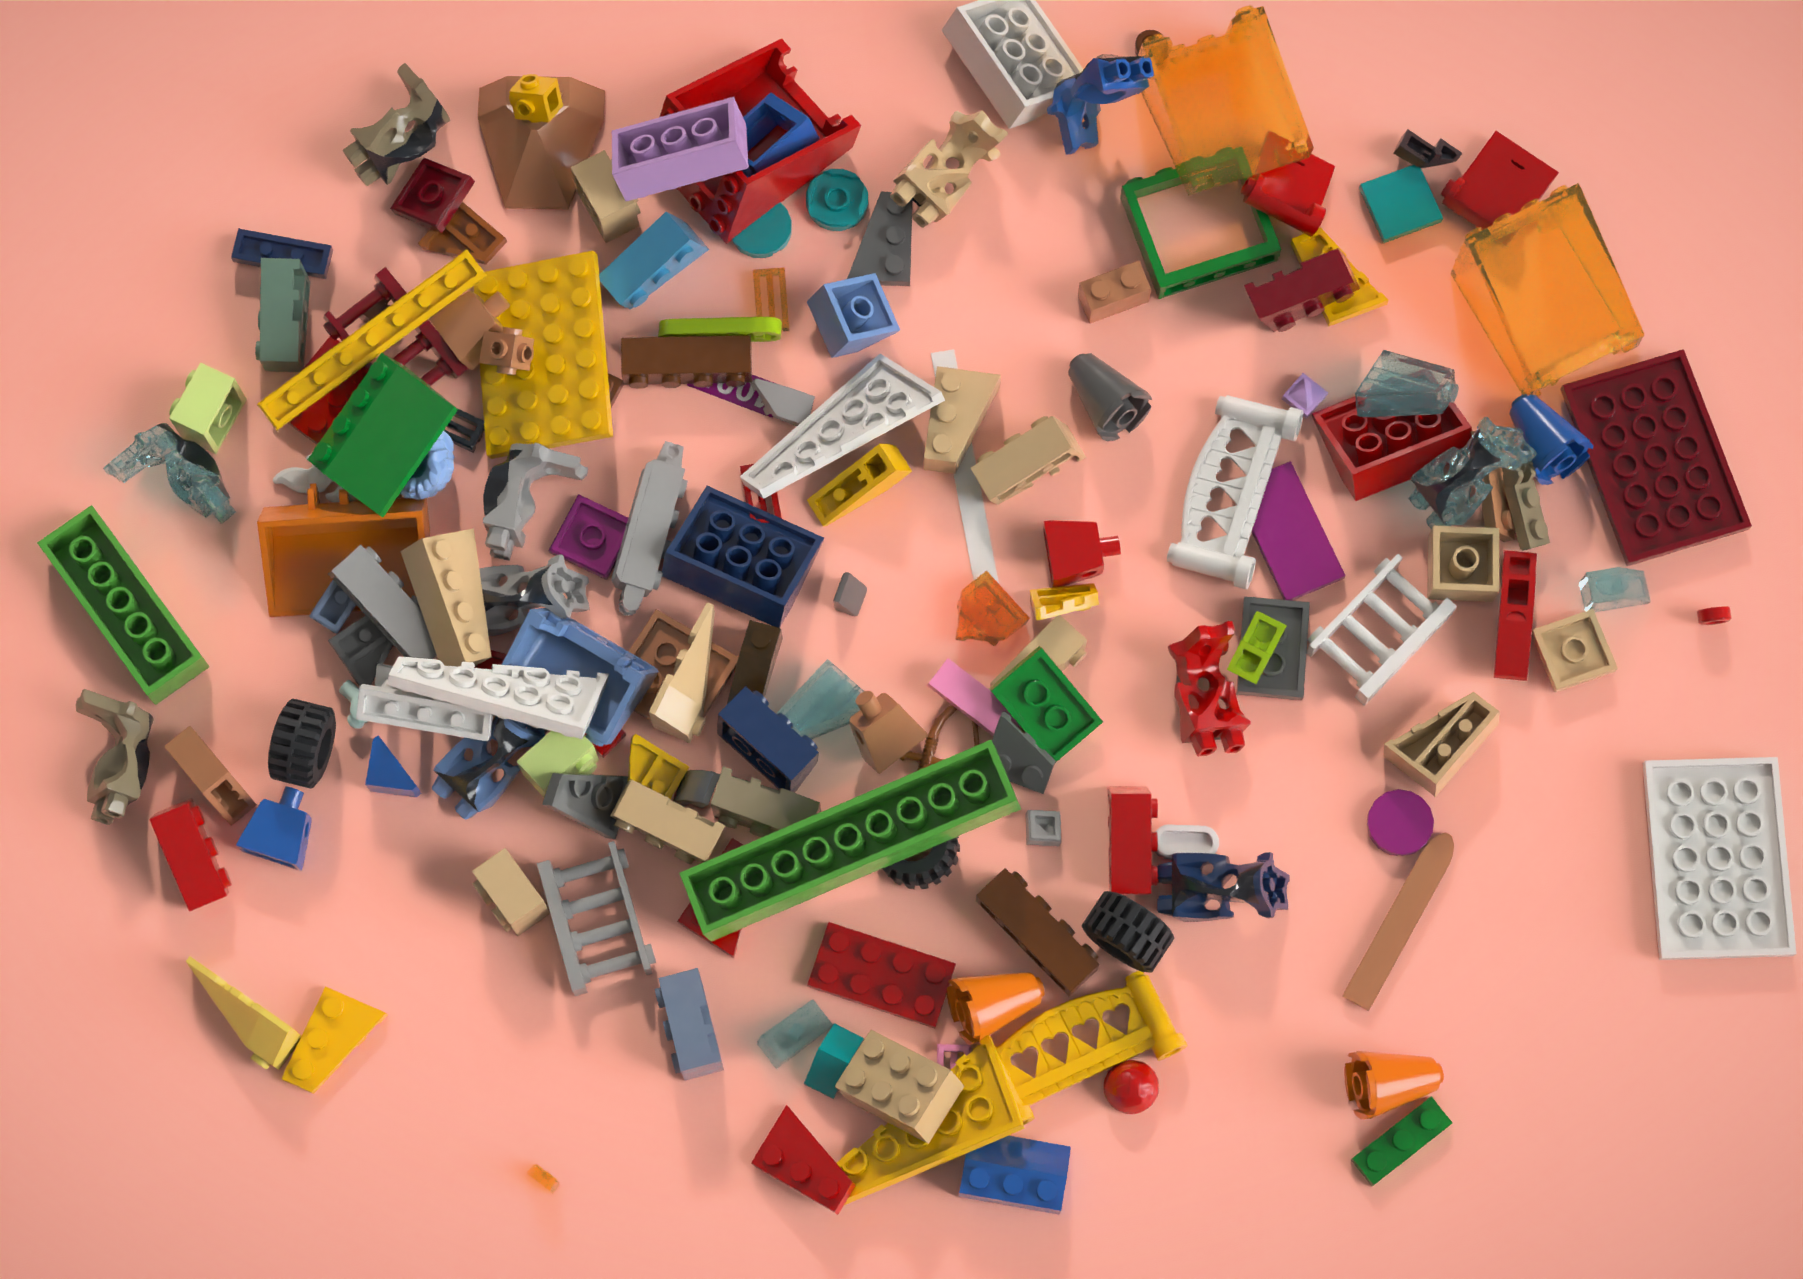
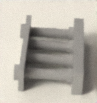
(563, 910)

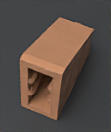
(210, 775)

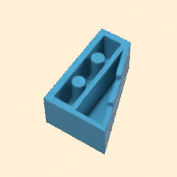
(652, 260)

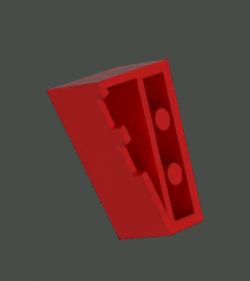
(1131, 839)
(191, 854)

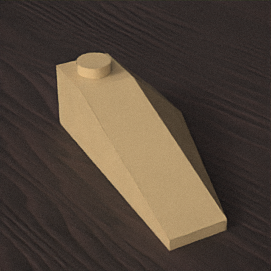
(682, 697)

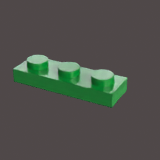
(1401, 1141)

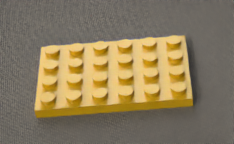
(567, 385)

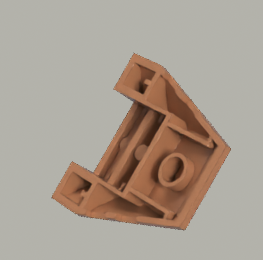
(537, 158)

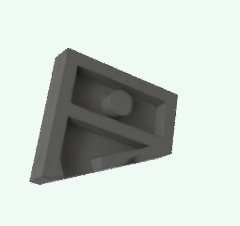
(361, 649)
(1021, 756)

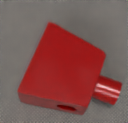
(1076, 550)

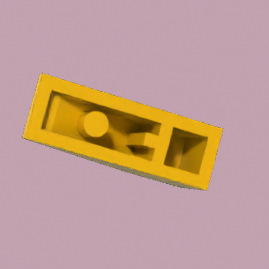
(859, 483)

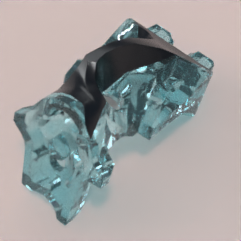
(1468, 466)
(189, 469)

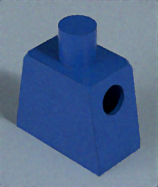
(278, 831)

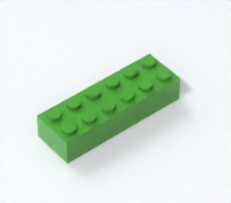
(123, 605)

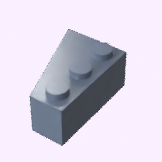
(689, 1024)

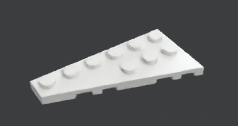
(509, 692)

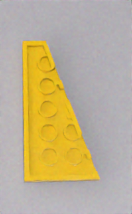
(977, 1118)

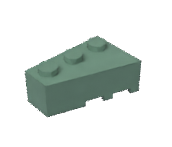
(283, 315)

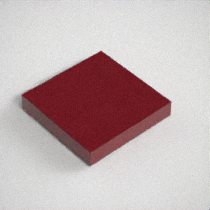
(432, 195)

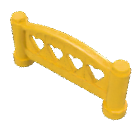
(1147, 1029)

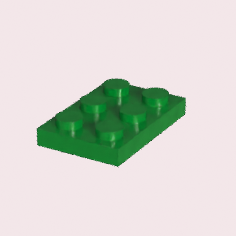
(1046, 704)

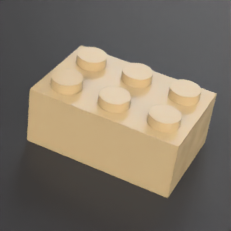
(899, 1086)

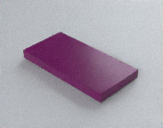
(1293, 537)

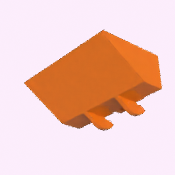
(311, 539)

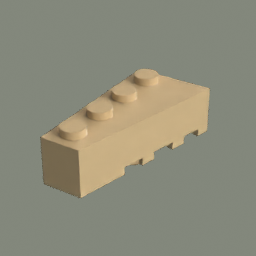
(450, 595)

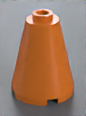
(991, 1002)
(1389, 1080)

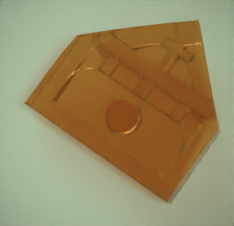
(987, 612)

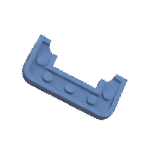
(569, 645)

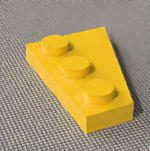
(1364, 299)
(329, 1037)

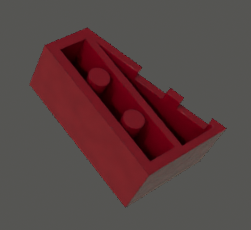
(1303, 291)

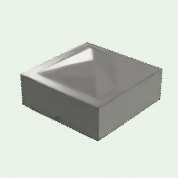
(1043, 828)

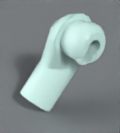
(351, 692)

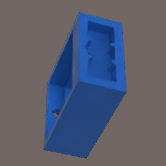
(764, 118)

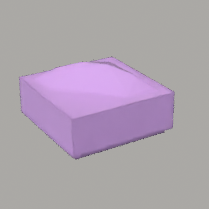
(1304, 395)

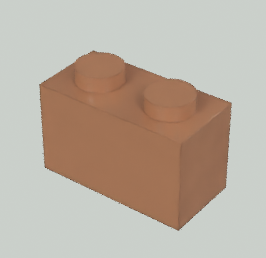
(1114, 292)

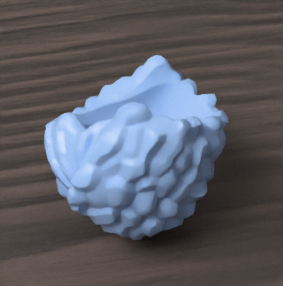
(433, 471)

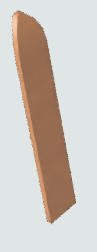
(1400, 921)

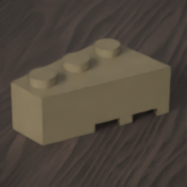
(758, 806)

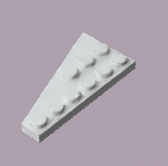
(860, 411)

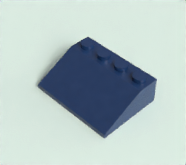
(741, 559)

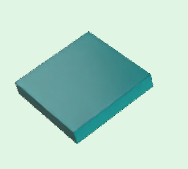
(1400, 203)

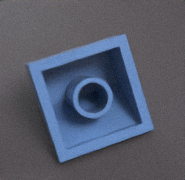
(852, 314)

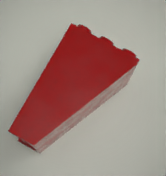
(734, 200)

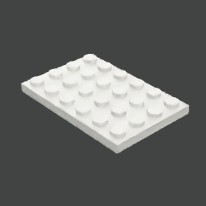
(1719, 858)

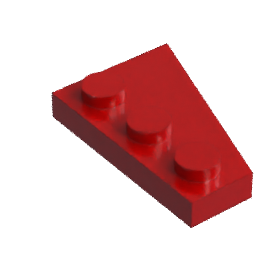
(802, 1163)

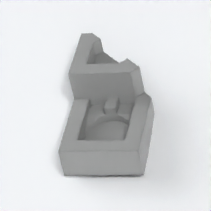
(784, 402)

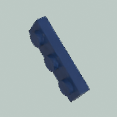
(253, 245)

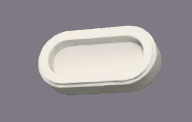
(1186, 840)

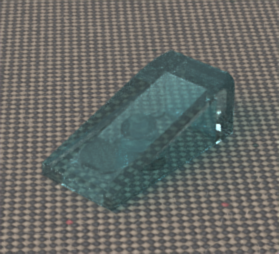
(794, 1033)

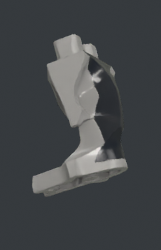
(508, 494)
(531, 590)

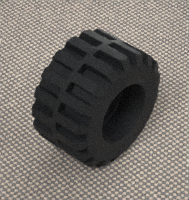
(301, 743)
(928, 869)
(1128, 931)

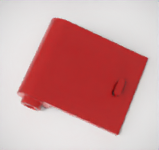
(1498, 182)
(1292, 193)

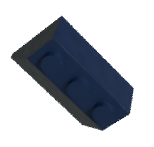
(767, 740)

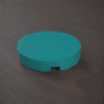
(837, 200)
(766, 234)

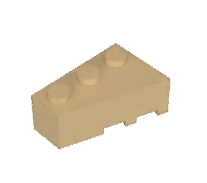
(958, 417)

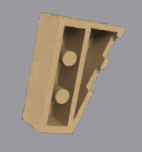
(1026, 459)
(1443, 744)
(666, 823)

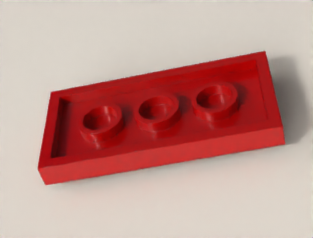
(881, 975)

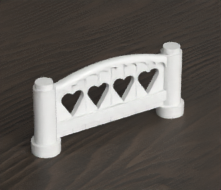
(1225, 555)

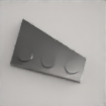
(886, 244)
(586, 799)

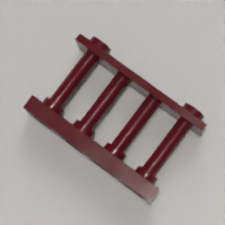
(426, 339)

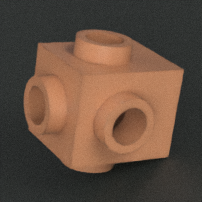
(507, 350)

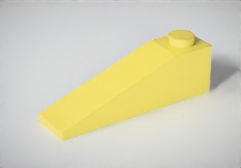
(256, 1027)

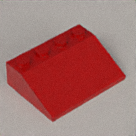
(1386, 449)

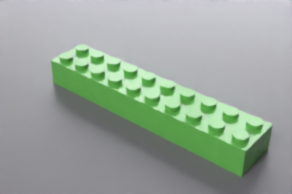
(850, 841)

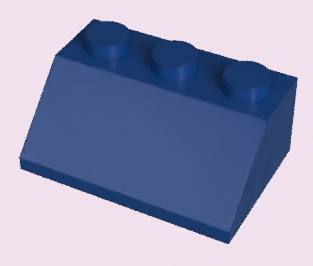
(1017, 1174)

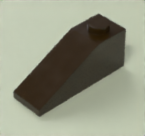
(756, 658)

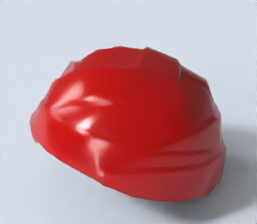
(1131, 1086)

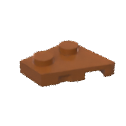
(465, 232)

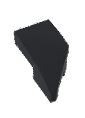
(1423, 154)

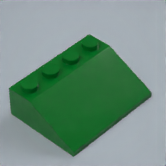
(382, 434)

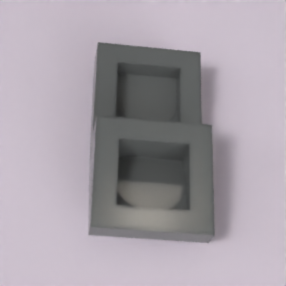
(696, 788)

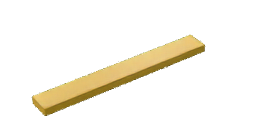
(371, 340)

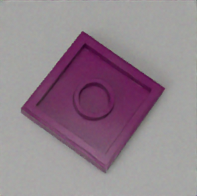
(590, 537)

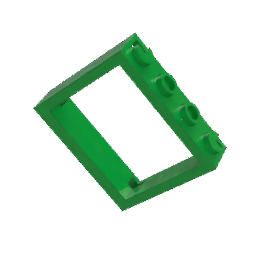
(1200, 273)

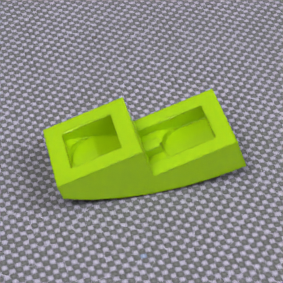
(1256, 647)

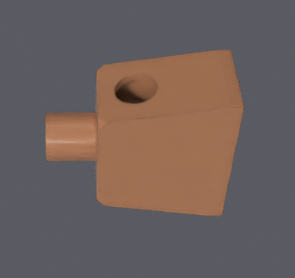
(465, 321)
(883, 730)

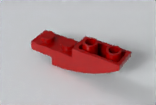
(1515, 615)

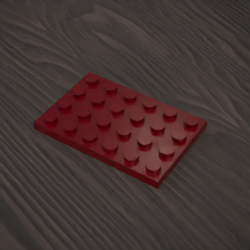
(1656, 457)

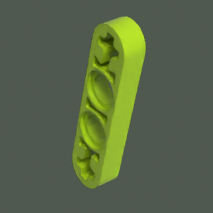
(760, 328)

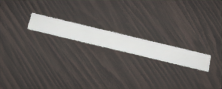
(970, 497)

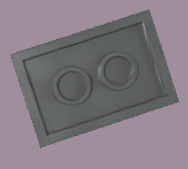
(1286, 668)

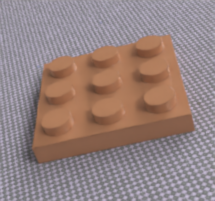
(660, 645)

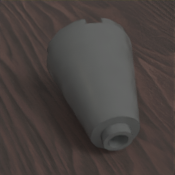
(1108, 396)

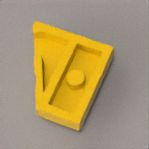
(1063, 600)
(654, 767)

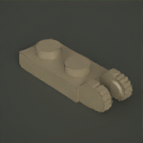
(1525, 507)

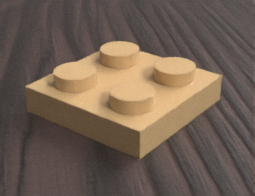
(1574, 650)

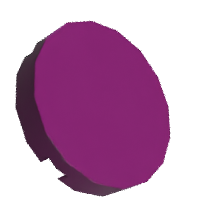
(1400, 822)

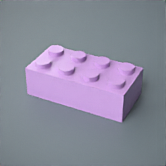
(679, 149)

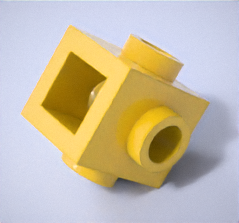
(535, 98)

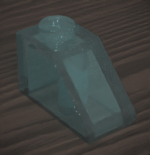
(1614, 589)

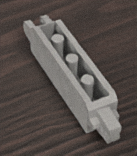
(648, 527)

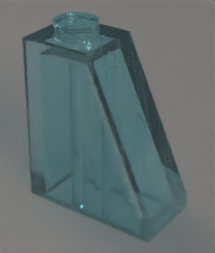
(1405, 387)
(822, 702)

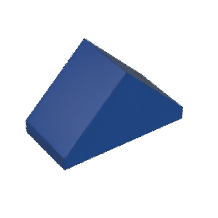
(387, 774)

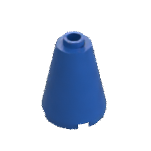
(1557, 443)

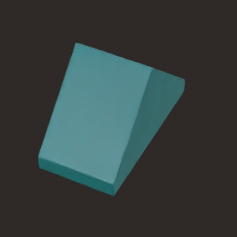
(832, 1059)

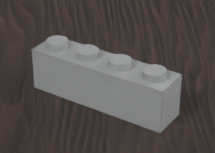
(384, 602)

